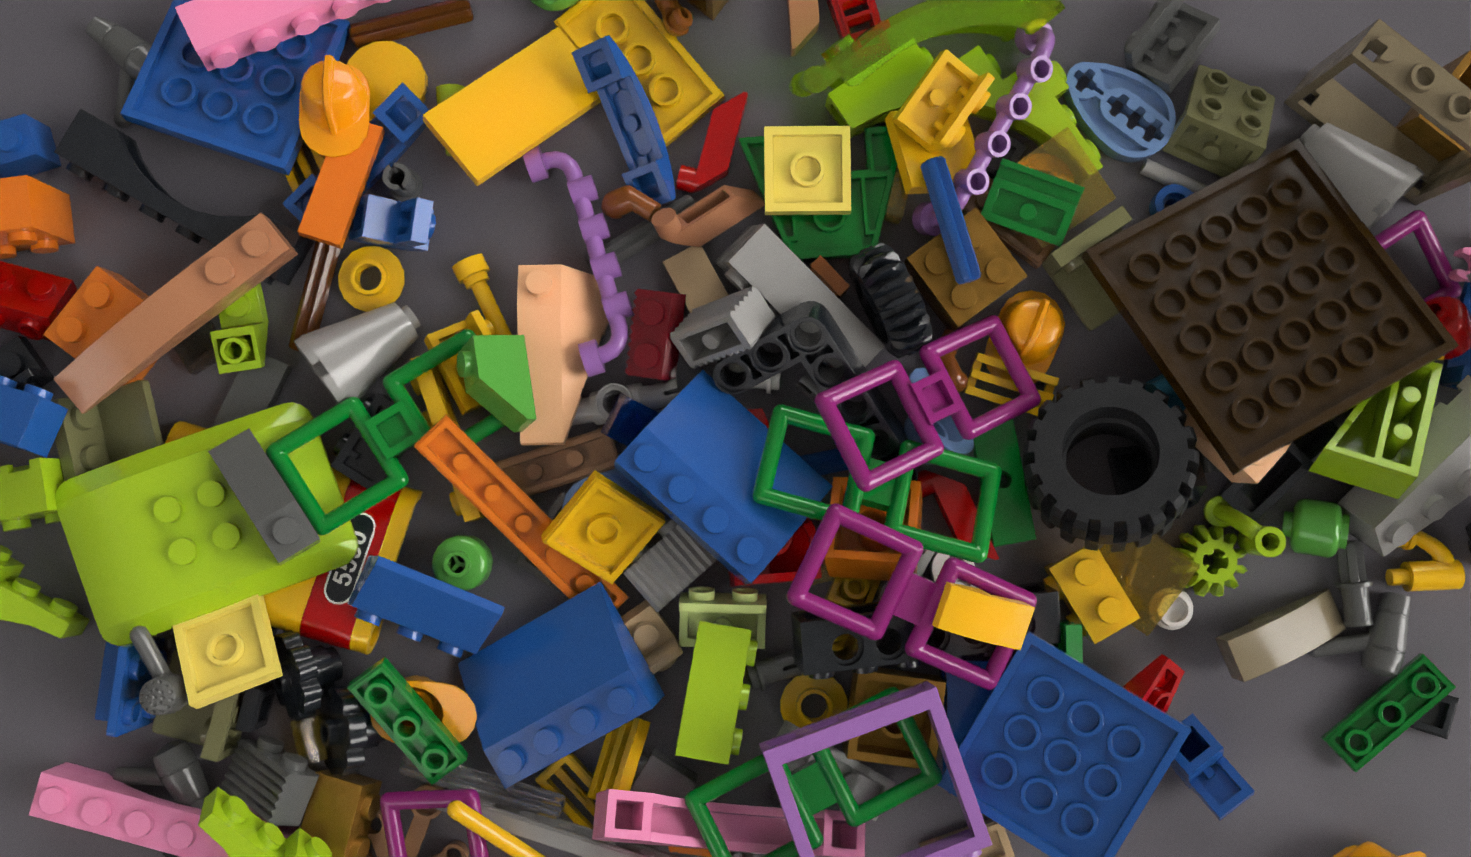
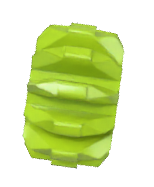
(1220, 547)

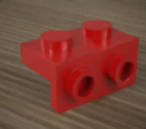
(31, 299)

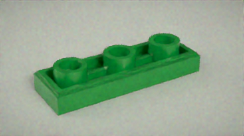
(1013, 513)
(393, 700)
(1365, 730)

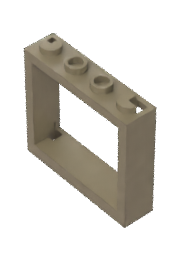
(1411, 78)

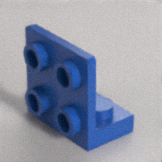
(120, 687)

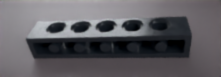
(815, 638)

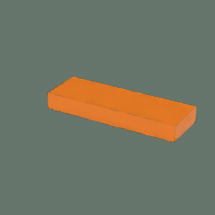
(339, 192)

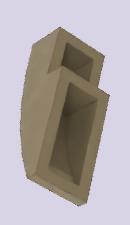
(1280, 636)

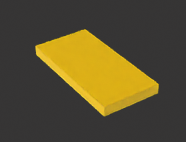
(668, 73)
(512, 107)

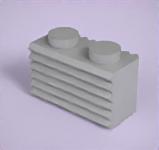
(723, 327)
(668, 565)

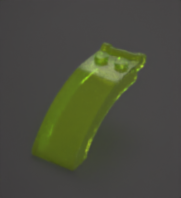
(857, 58)

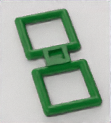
(385, 434)
(887, 497)
(817, 788)

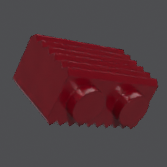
(651, 348)

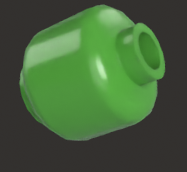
(1316, 528)
(477, 561)

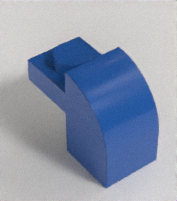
(394, 223)
(1208, 772)

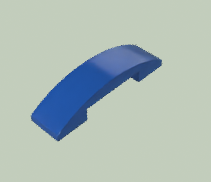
(630, 116)
(403, 123)

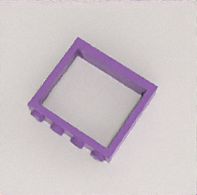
(866, 719)

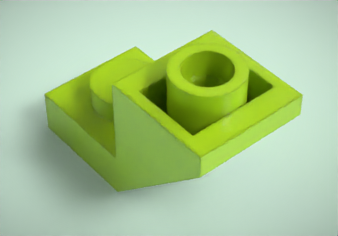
(243, 334)

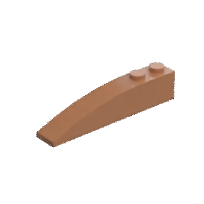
(176, 311)

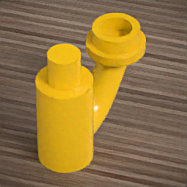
(1440, 573)

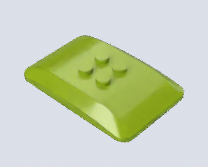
(171, 540)

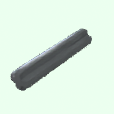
(640, 235)

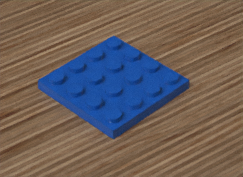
(234, 109)
(1065, 753)

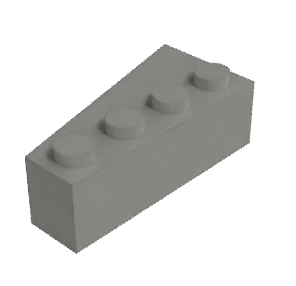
(785, 281)
(1441, 482)

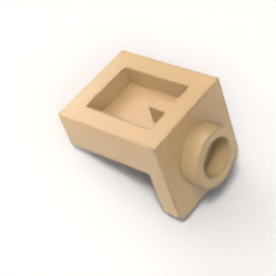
(652, 637)

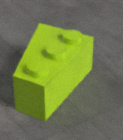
(1384, 436)
(29, 493)
(715, 693)

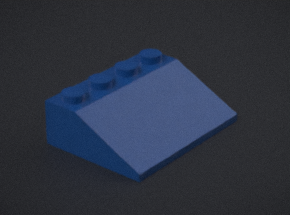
(702, 469)
(557, 685)

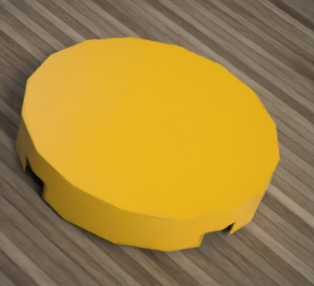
(386, 67)

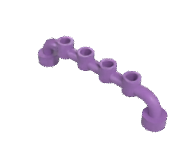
(996, 141)
(604, 266)

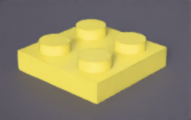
(807, 170)
(227, 651)

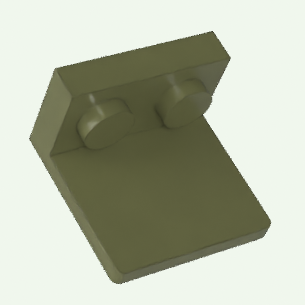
(1222, 123)
(1075, 278)
(109, 431)
(207, 726)

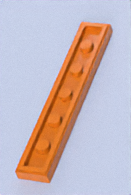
(505, 506)

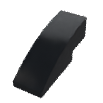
(1290, 468)

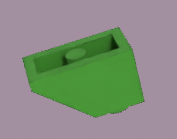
(499, 378)

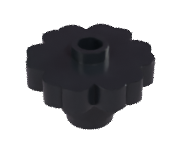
(304, 674)
(345, 731)

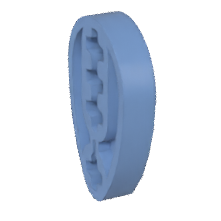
(1136, 94)

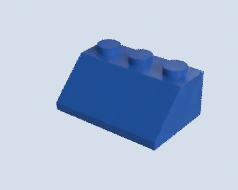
(423, 606)

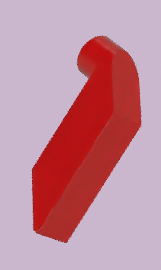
(717, 148)
(954, 504)

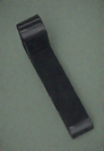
(811, 351)

